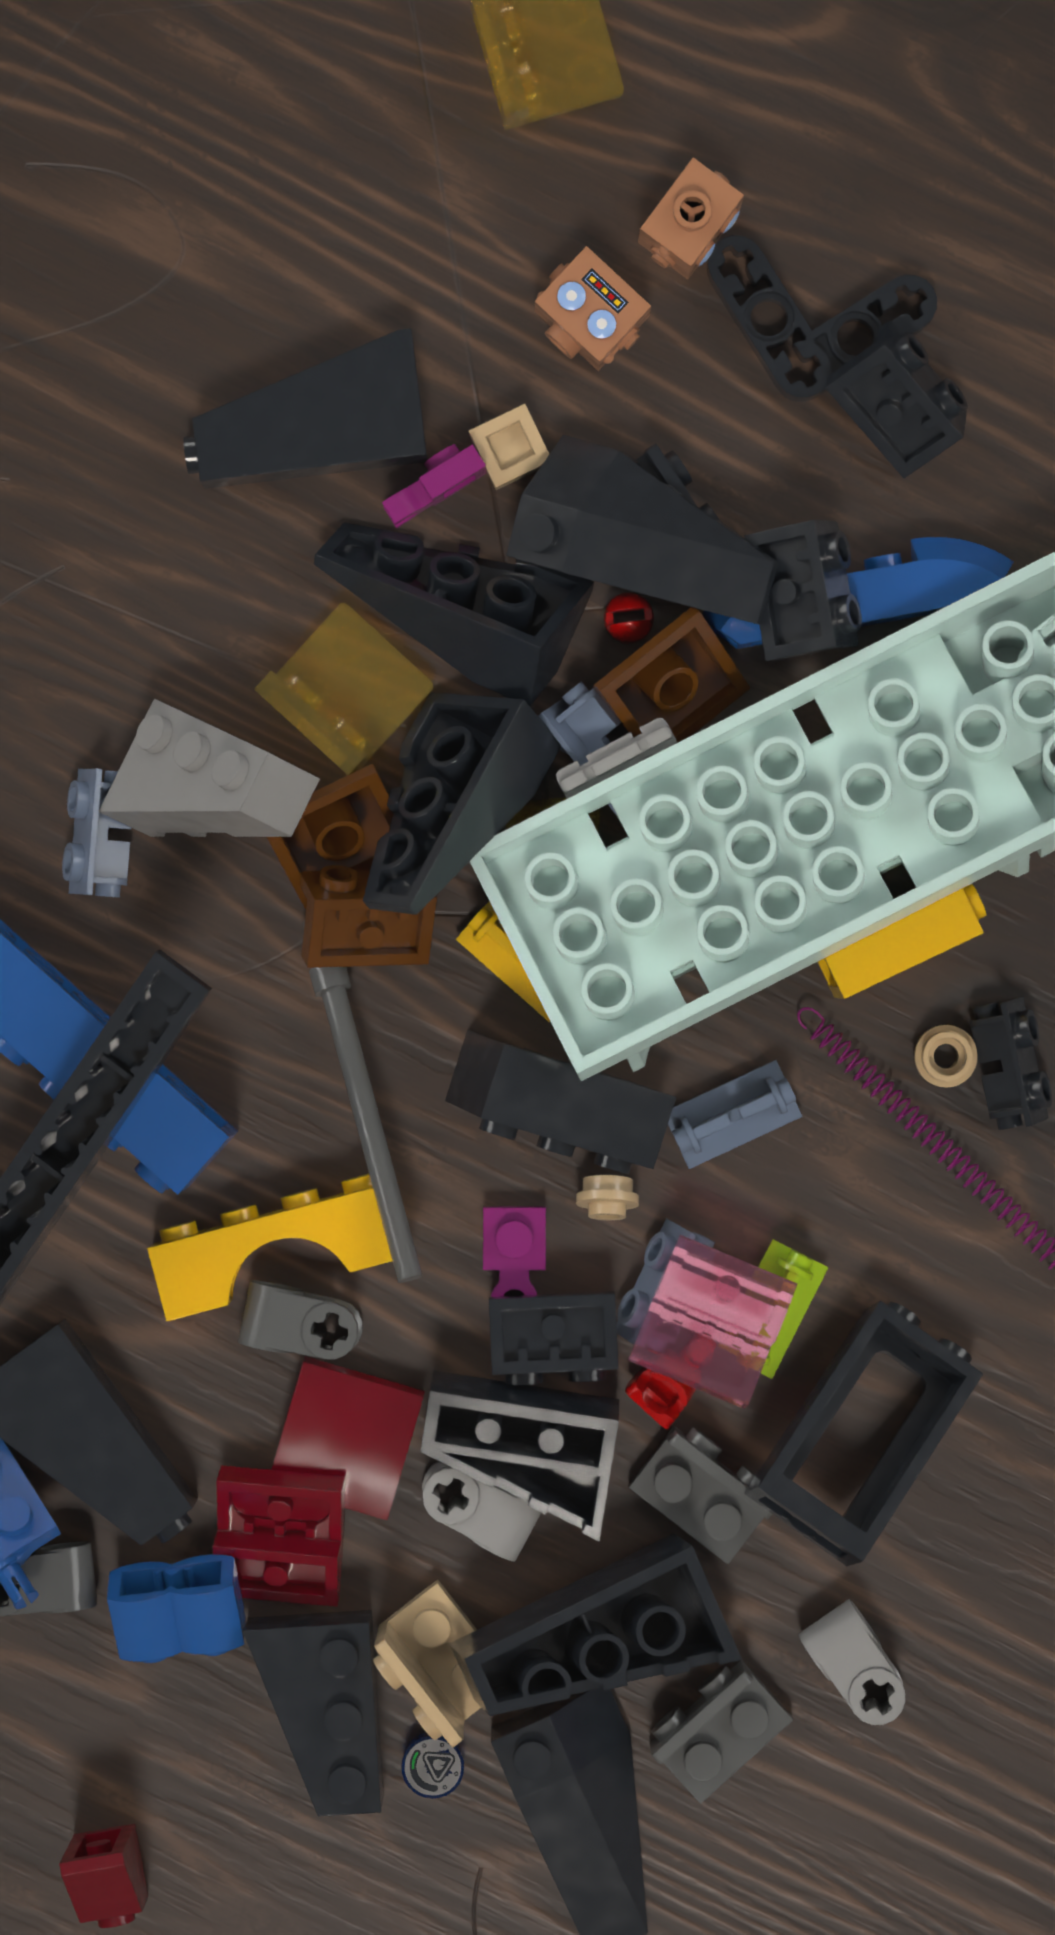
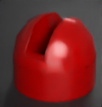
(628, 631)

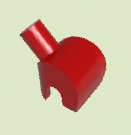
(659, 1395)

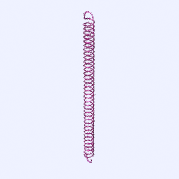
(929, 1137)

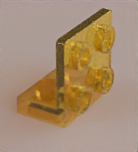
(546, 56)
(346, 689)

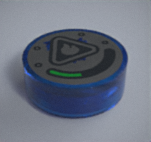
(432, 1766)

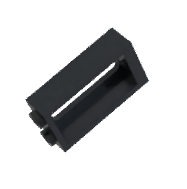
(946, 1387)

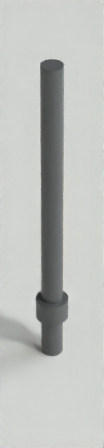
(332, 985)

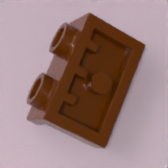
(348, 933)

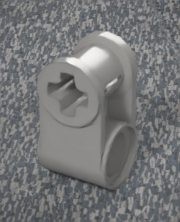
(485, 1514)
(851, 1655)

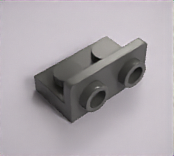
(700, 1492)
(718, 1730)

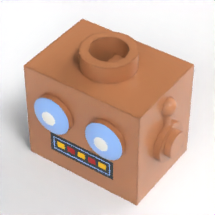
(690, 243)
(591, 310)

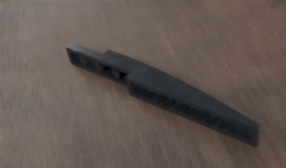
(92, 1109)

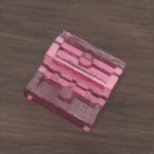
(712, 1321)

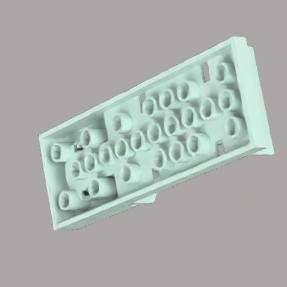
(774, 848)

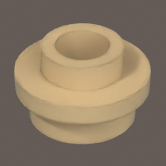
(965, 1056)
(607, 1196)

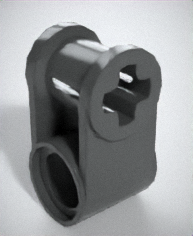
(287, 1317)
(61, 1576)

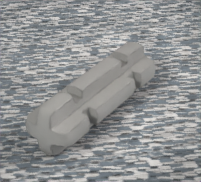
(616, 757)

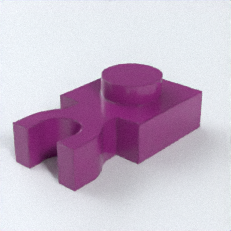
(446, 475)
(514, 1245)

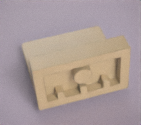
(417, 1654)

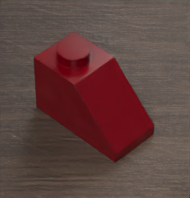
(105, 1875)

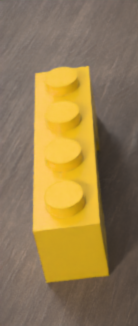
(200, 1268)

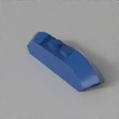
(893, 591)

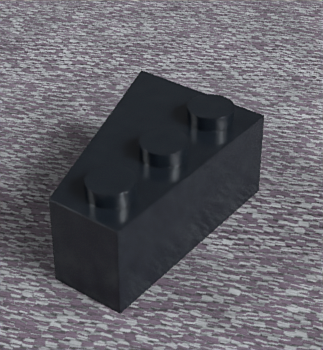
(545, 1097)
(527, 1441)
(326, 1703)

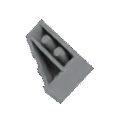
(204, 782)

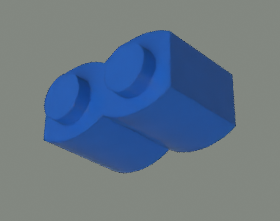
(176, 1608)

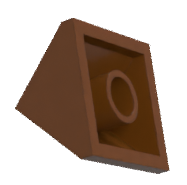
(674, 677)
(337, 827)

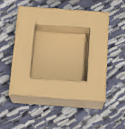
(509, 446)

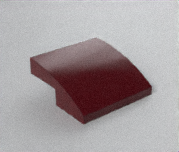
(351, 1429)
(282, 1533)

